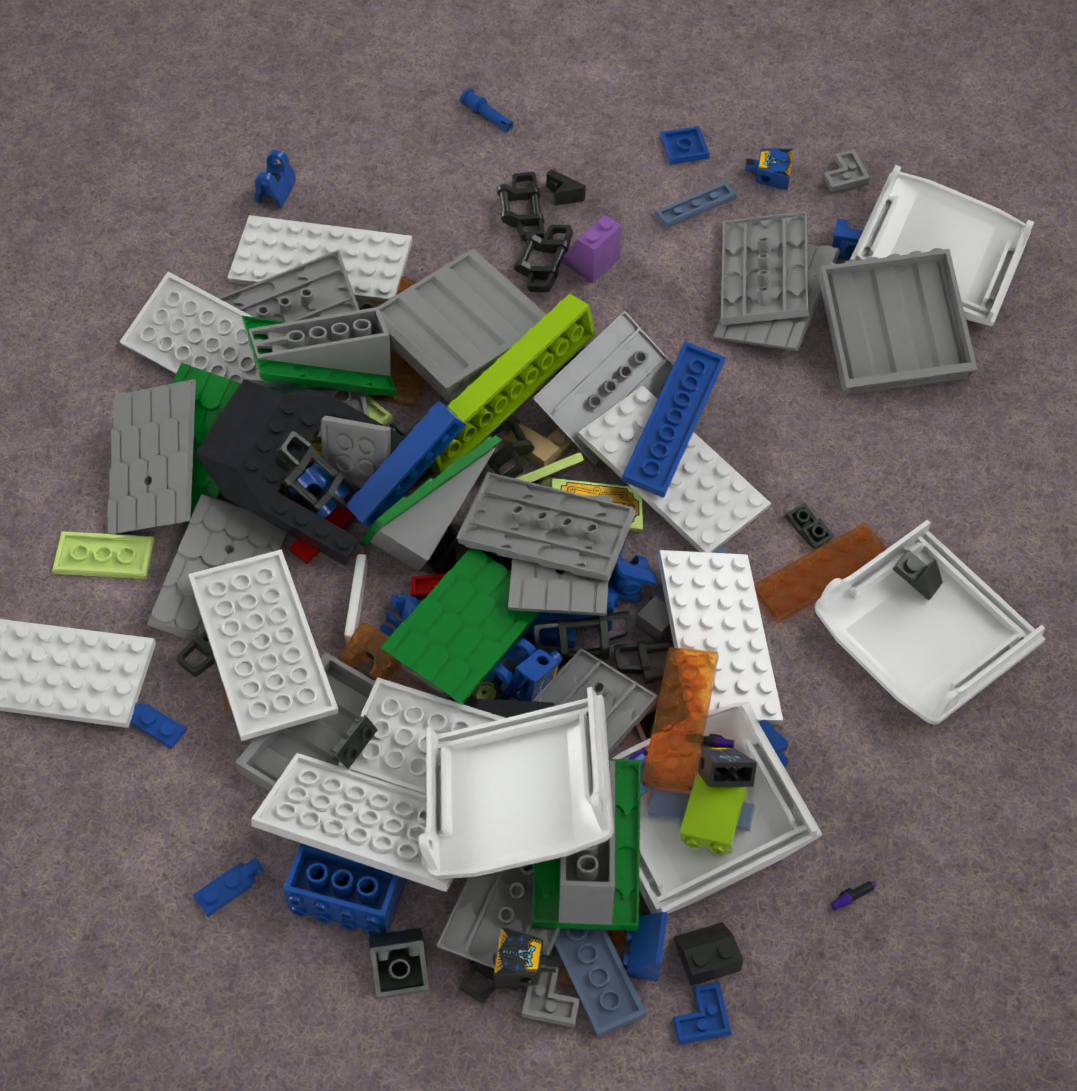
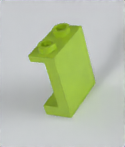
(712, 816)

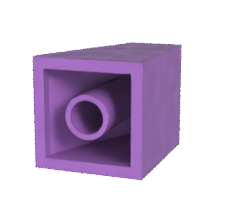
(595, 249)

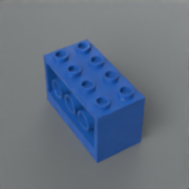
(342, 891)

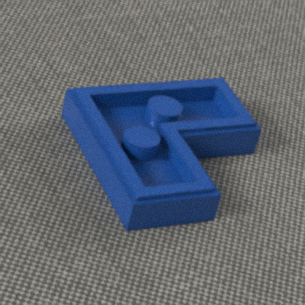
(709, 1021)

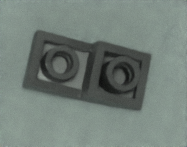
(806, 524)

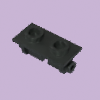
(358, 737)

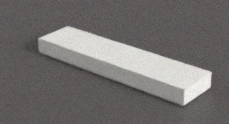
(356, 596)

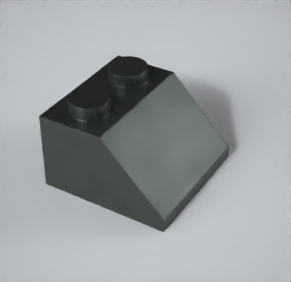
(708, 953)
(398, 962)

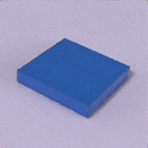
(684, 145)

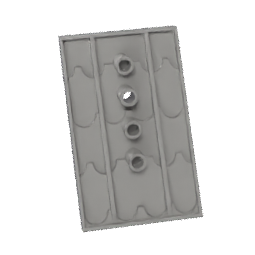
(765, 268)
(299, 293)
(788, 332)
(596, 382)
(151, 457)
(546, 526)
(213, 538)
(544, 590)
(624, 699)
(486, 907)

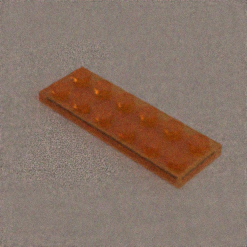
(805, 579)
(680, 719)

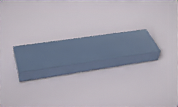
(695, 204)
(673, 807)

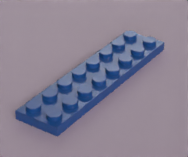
(673, 419)

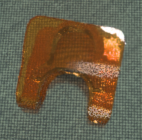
(366, 645)

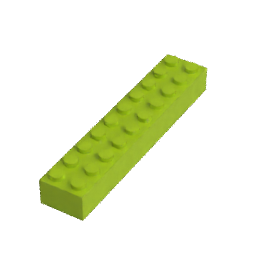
(517, 376)

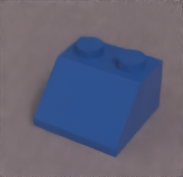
(646, 947)

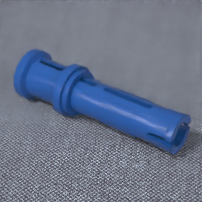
(480, 105)

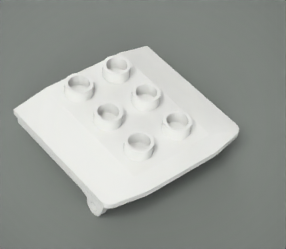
(927, 216)
(922, 649)
(517, 790)
(781, 824)

